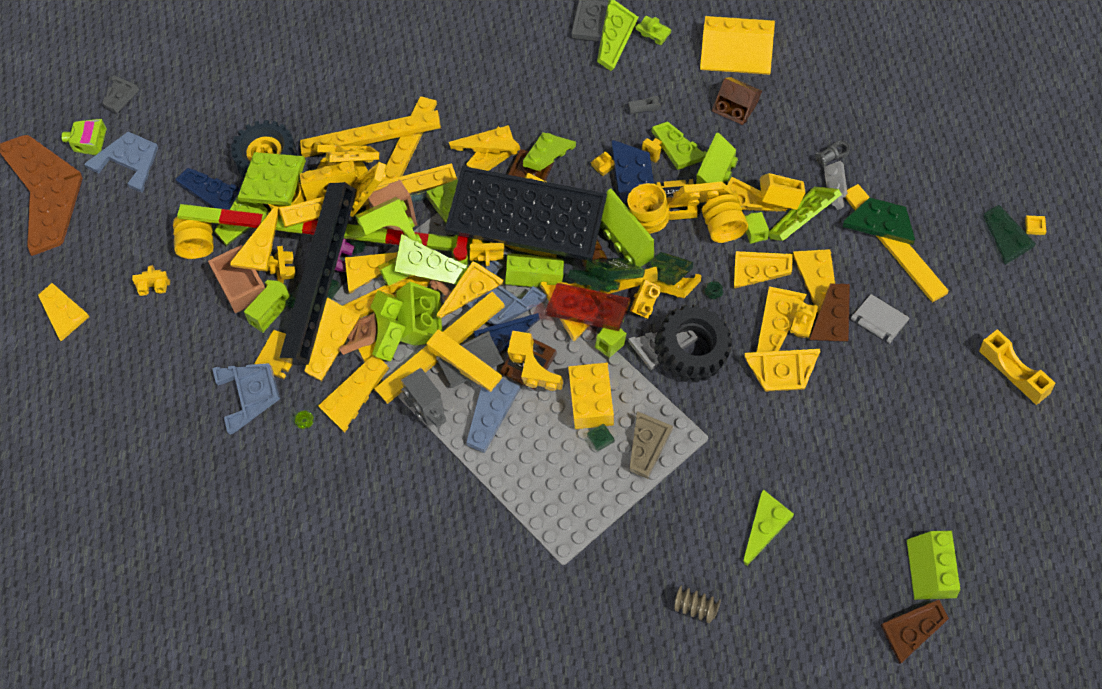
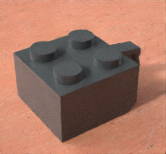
(424, 397)

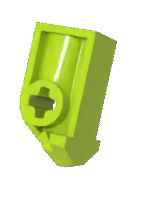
(267, 305)

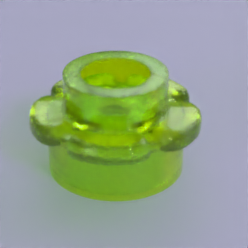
(304, 415)

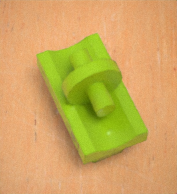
(652, 28)

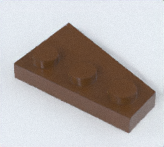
(833, 316)
(914, 628)

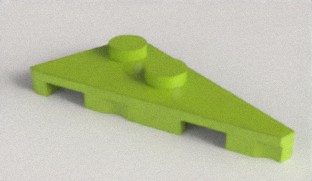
(768, 522)

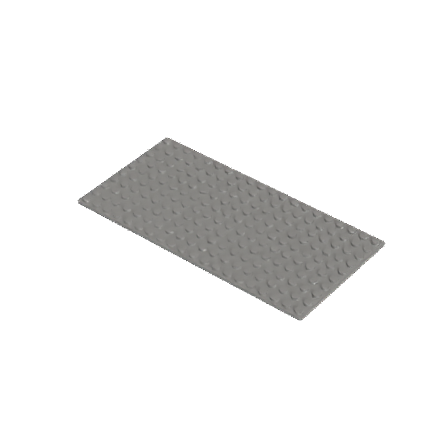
(537, 458)

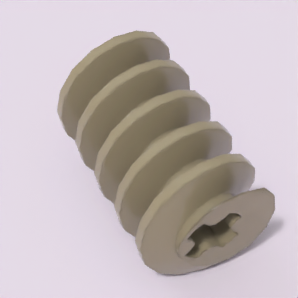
(696, 604)

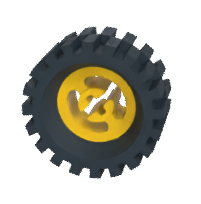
(261, 139)

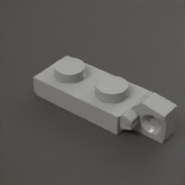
(836, 179)

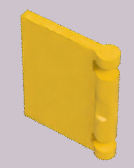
(271, 354)

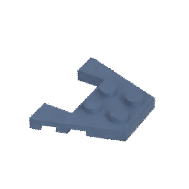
(129, 152)
(513, 305)
(255, 388)

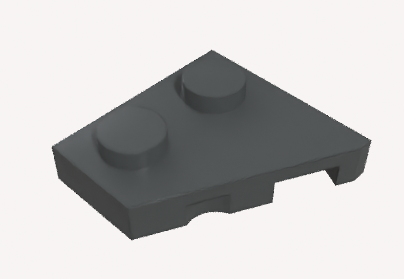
(119, 94)

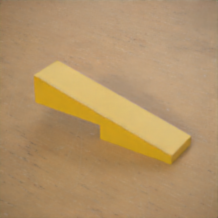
(462, 359)

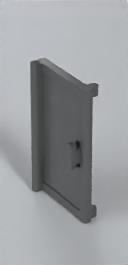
(482, 348)

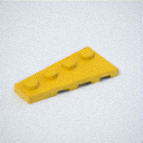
(367, 184)

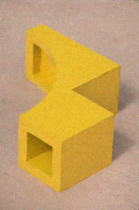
(533, 374)

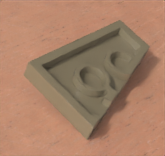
(648, 443)

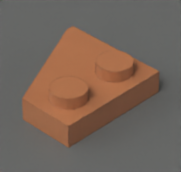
(362, 334)

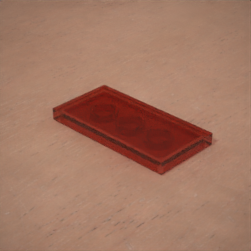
(587, 306)

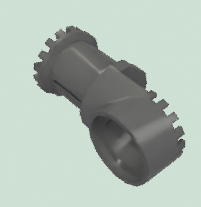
(832, 153)

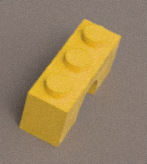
(315, 180)

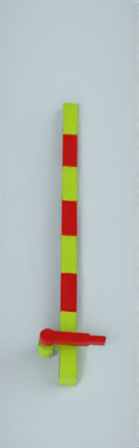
(458, 245)

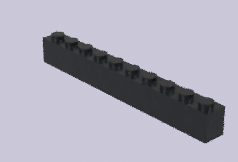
(318, 274)

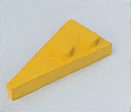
(364, 268)
(471, 286)

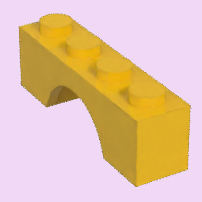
(1000, 353)

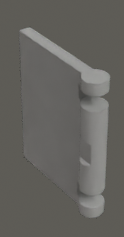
(880, 318)

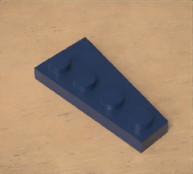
(209, 190)

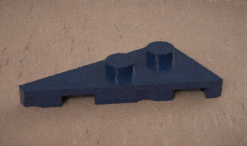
(502, 332)

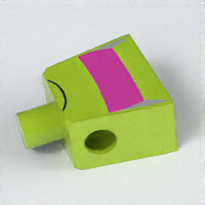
(86, 136)

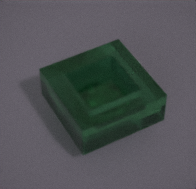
(600, 437)

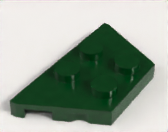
(882, 220)

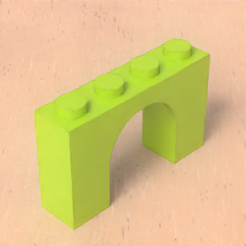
(386, 214)

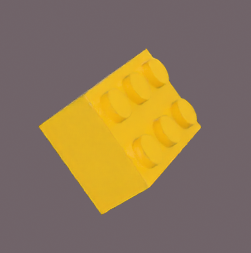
(591, 395)

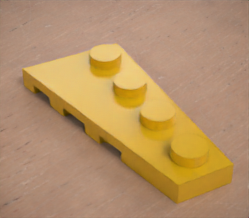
(817, 273)
(778, 318)
(332, 333)
(349, 397)

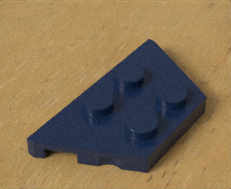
(631, 168)

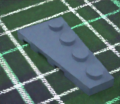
(490, 413)

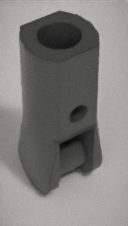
(648, 104)

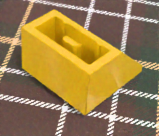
(781, 190)

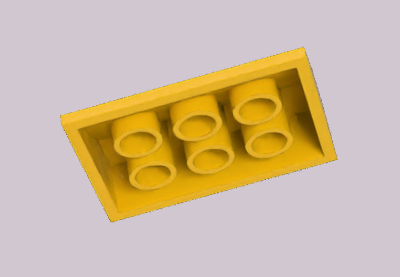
(737, 45)

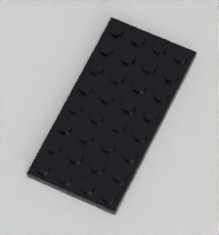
(526, 213)

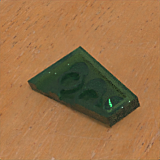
(1009, 236)

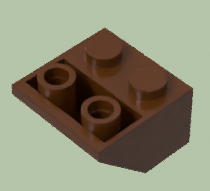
(736, 100)

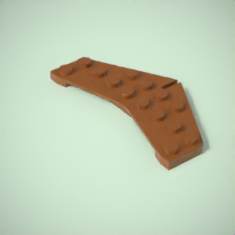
(52, 190)

